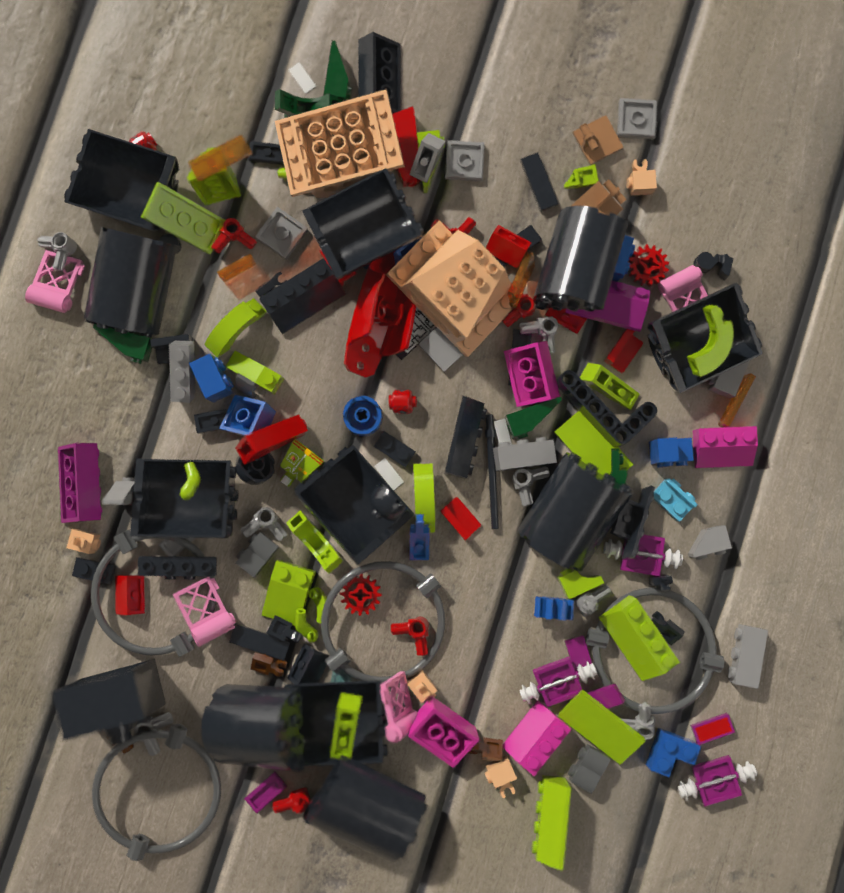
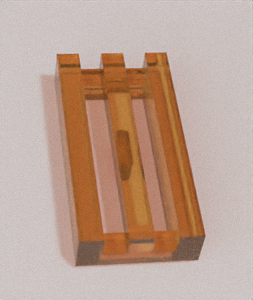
(236, 268)

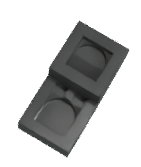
(246, 386)

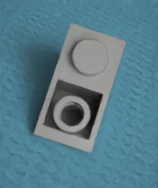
(710, 541)

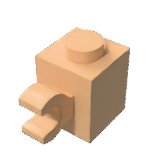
(641, 180)
(83, 541)
(422, 686)
(501, 775)

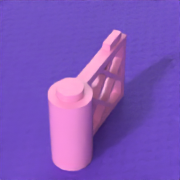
(681, 284)
(48, 295)
(212, 625)
(403, 717)

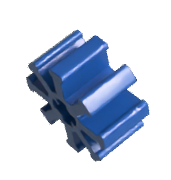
(554, 608)

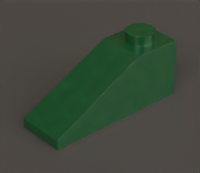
(336, 77)
(134, 346)
(525, 420)

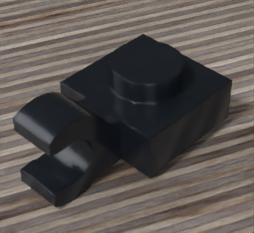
(268, 285)
(661, 582)
(281, 629)
(669, 630)

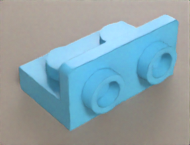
(674, 499)

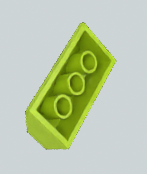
(216, 187)
(638, 639)
(552, 821)

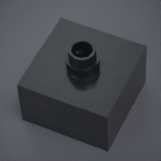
(109, 702)

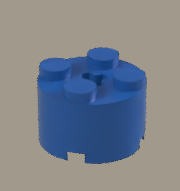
(360, 405)

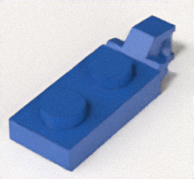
(419, 539)

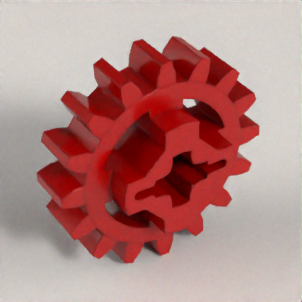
(655, 266)
(360, 602)

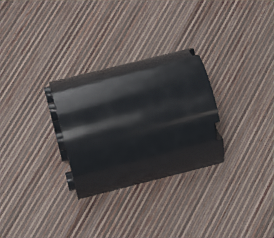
(119, 177)
(363, 223)
(580, 260)
(129, 283)
(688, 332)
(341, 503)
(162, 511)
(574, 512)
(319, 718)
(255, 727)
(367, 810)

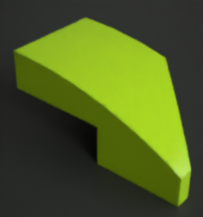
(582, 178)

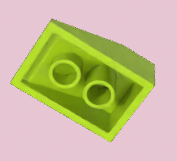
(287, 590)

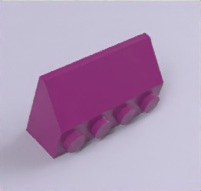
(623, 307)
(79, 482)

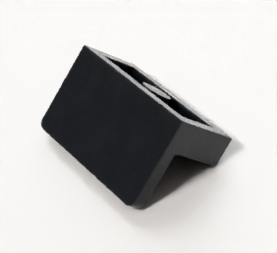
(161, 346)
(308, 666)

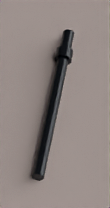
(490, 434)

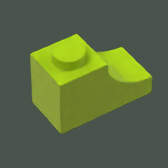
(575, 584)

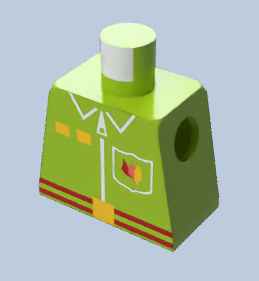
(299, 463)

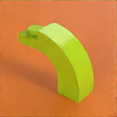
(232, 325)
(717, 346)
(425, 493)
(315, 541)

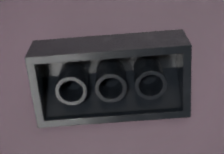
(380, 68)
(302, 296)
(465, 437)

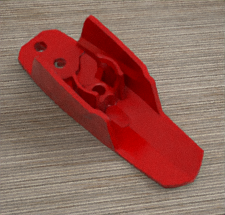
(380, 320)

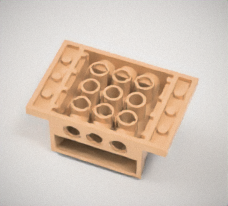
(339, 145)
(455, 285)

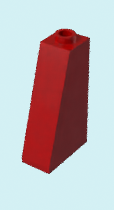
(407, 137)
(270, 438)

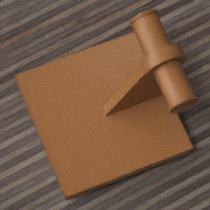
(597, 139)
(600, 198)

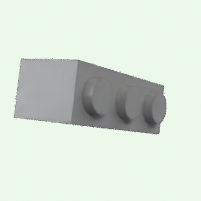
(181, 375)
(524, 454)
(747, 656)

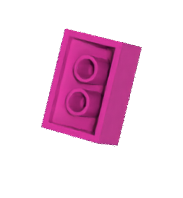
(531, 373)
(724, 446)
(443, 732)
(536, 737)

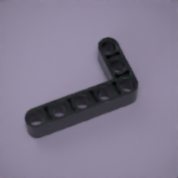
(603, 411)

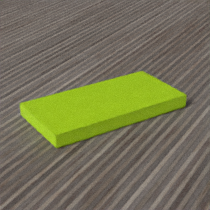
(182, 218)
(588, 443)
(601, 727)

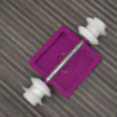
(648, 557)
(557, 681)
(716, 780)

